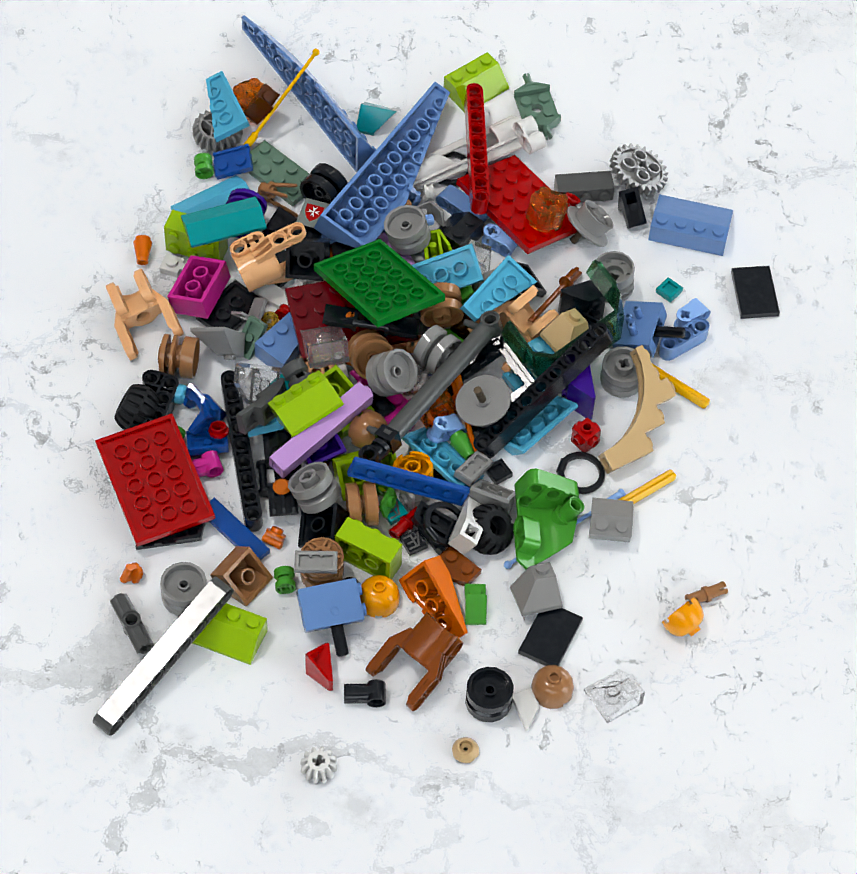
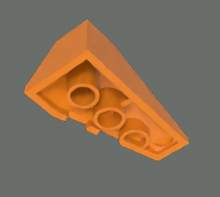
(434, 592)

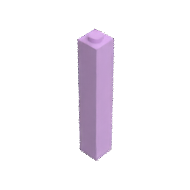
(311, 439)

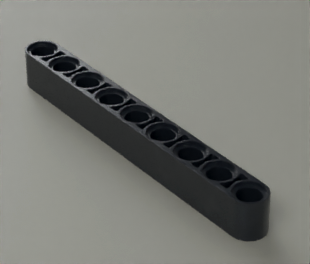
(533, 400)
(243, 457)

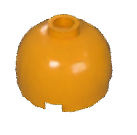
(415, 462)
(380, 596)
(685, 619)

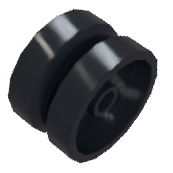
(323, 183)
(489, 694)

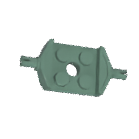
(537, 96)

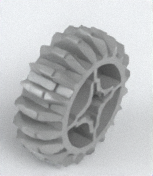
(203, 125)

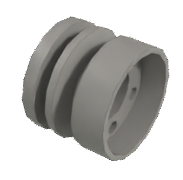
(621, 269)

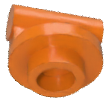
(274, 537)
(132, 572)

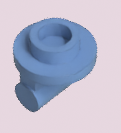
(414, 197)

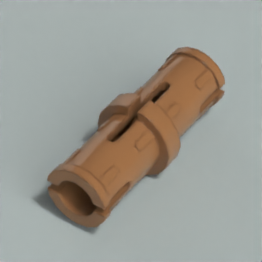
(707, 593)

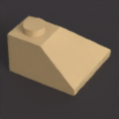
(564, 329)

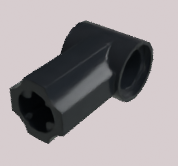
(371, 693)

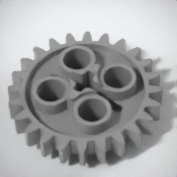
(638, 168)

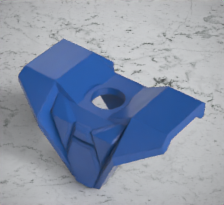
(209, 409)

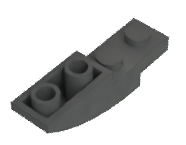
(259, 411)

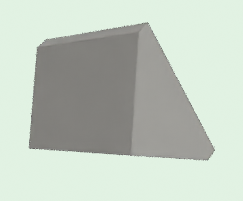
(490, 493)

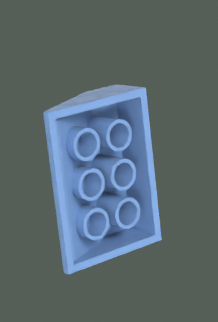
(690, 225)

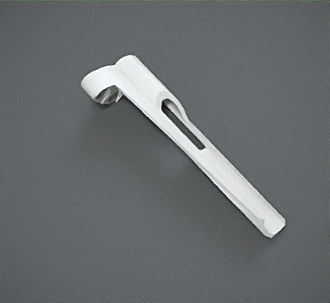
(501, 139)

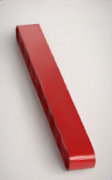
(476, 149)

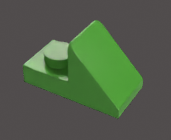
(475, 604)

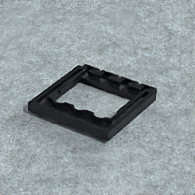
(494, 349)

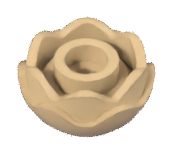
(462, 755)

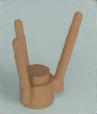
(269, 191)

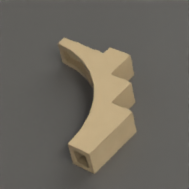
(647, 416)

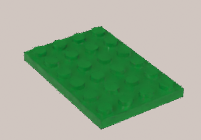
(379, 282)

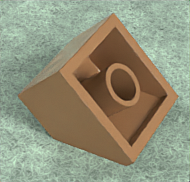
(243, 573)

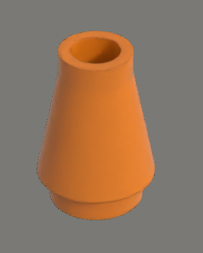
(142, 247)

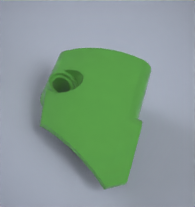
(545, 515)

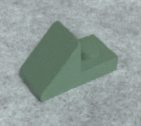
(253, 331)

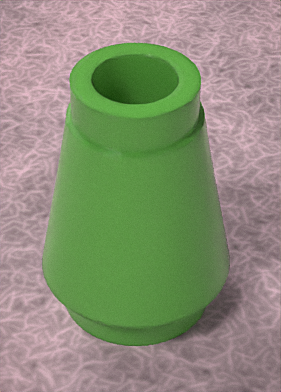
(462, 444)

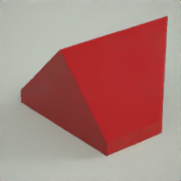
(319, 666)

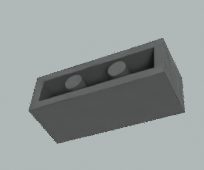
(586, 185)

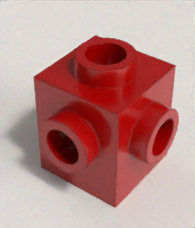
(585, 434)

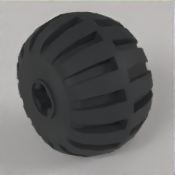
(136, 405)
(496, 528)

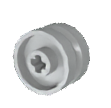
(407, 230)
(434, 348)
(391, 372)
(619, 373)
(314, 487)
(181, 586)

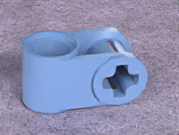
(498, 240)
(691, 311)
(444, 427)

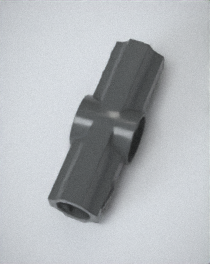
(137, 632)

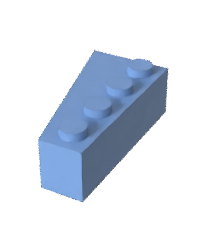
(278, 344)

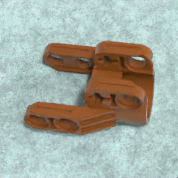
(429, 646)

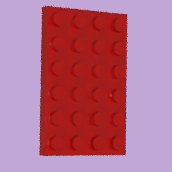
(510, 193)
(154, 480)

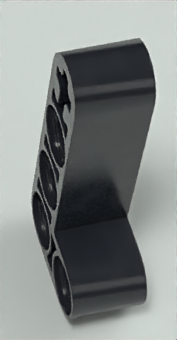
(161, 385)

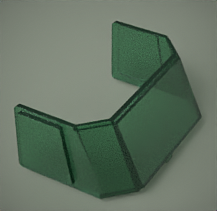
(539, 362)

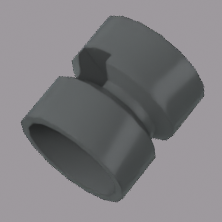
(295, 371)

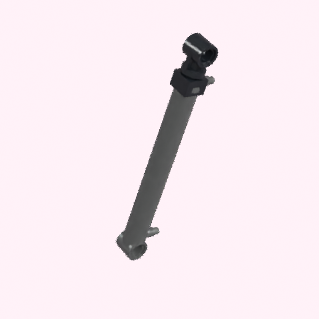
(389, 437)

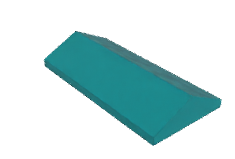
(223, 222)

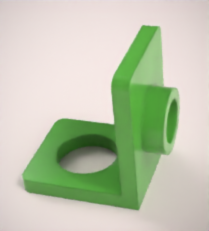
(388, 501)

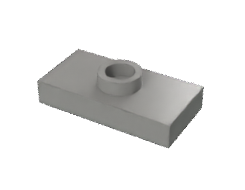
(473, 468)
(316, 562)

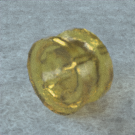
(270, 315)

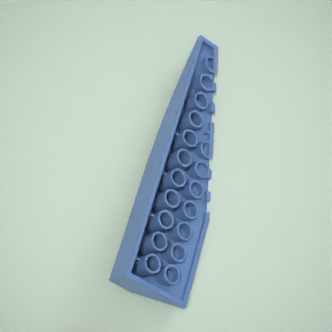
(313, 97)
(385, 178)

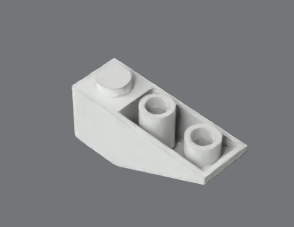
(466, 524)

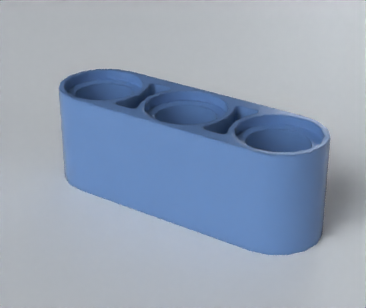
(456, 201)
(674, 347)

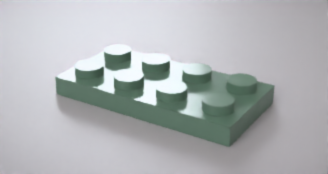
(274, 166)

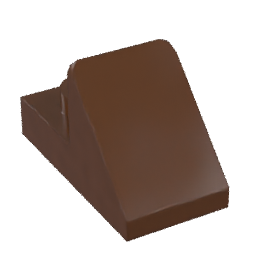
(261, 104)

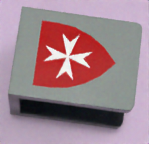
(311, 212)

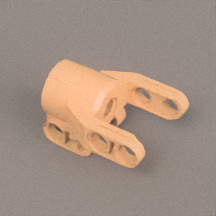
(258, 262)
(139, 310)
(518, 313)

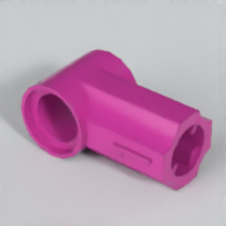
(208, 465)

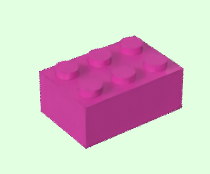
(199, 286)

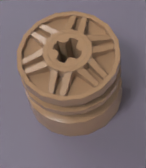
(179, 356)
(323, 544)

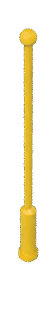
(254, 135)

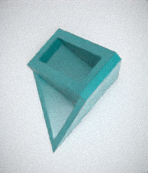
(372, 117)

